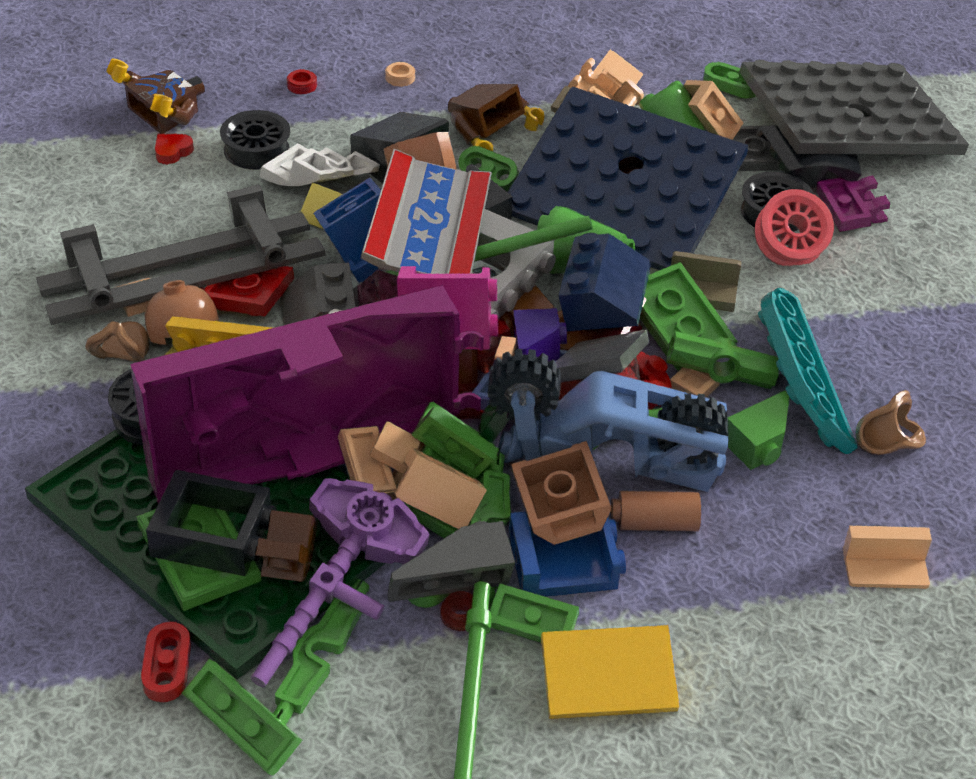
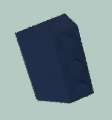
(603, 284)

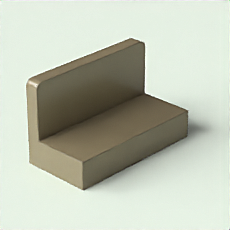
(714, 276)

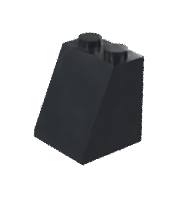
(391, 130)

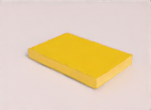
(609, 672)

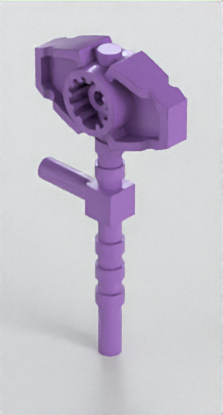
(358, 523)

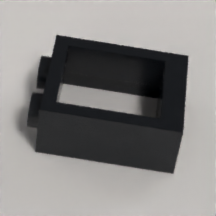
(204, 550)

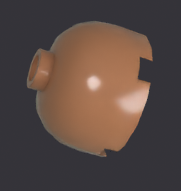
(176, 301)

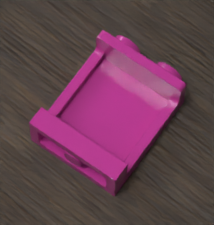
(468, 292)

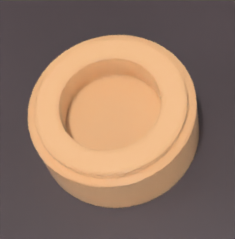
(400, 74)

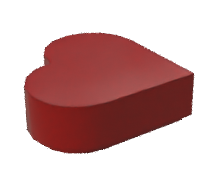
(172, 147)

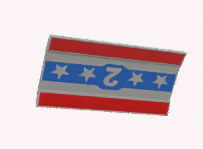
(427, 217)

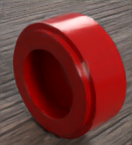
(301, 81)

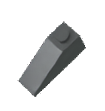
(456, 563)

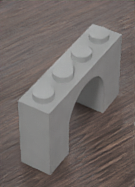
(518, 268)

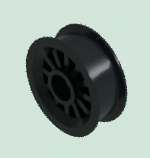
(254, 138)
(762, 187)

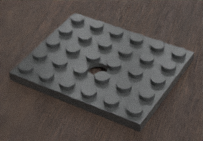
(821, 107)

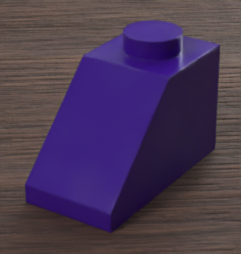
(540, 332)

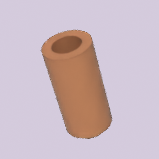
(657, 511)

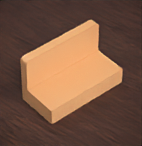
(713, 109)
(439, 489)
(887, 556)

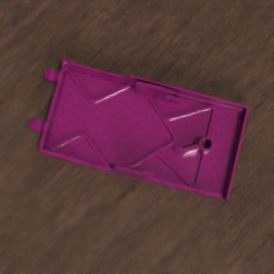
(282, 394)

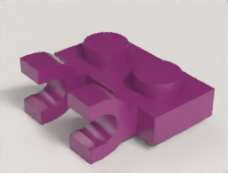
(852, 203)

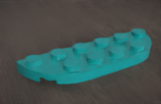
(805, 368)

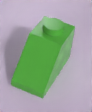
(759, 431)

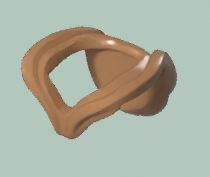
(121, 341)
(880, 430)

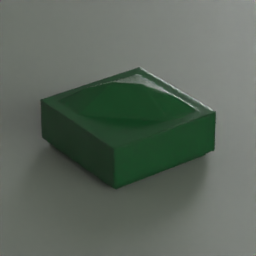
(491, 423)

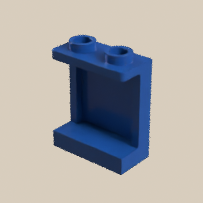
(569, 567)

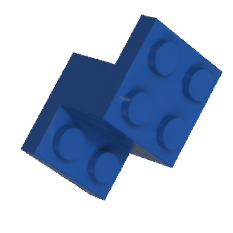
(348, 223)

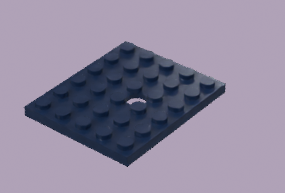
(657, 206)

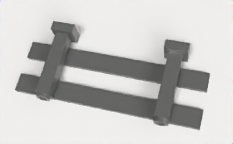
(246, 209)

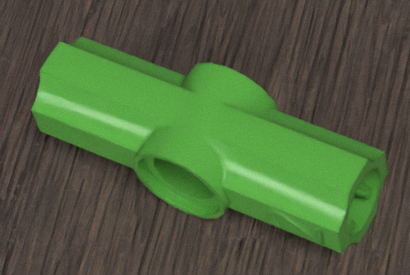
(702, 356)

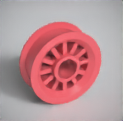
(784, 210)

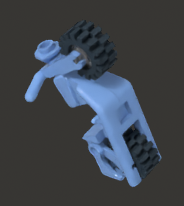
(678, 447)

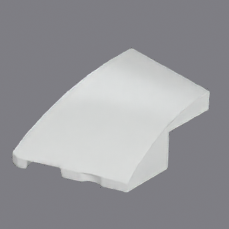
(303, 166)

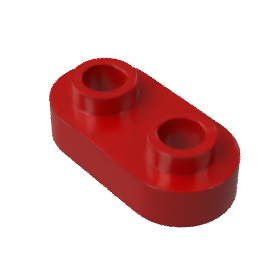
(166, 664)

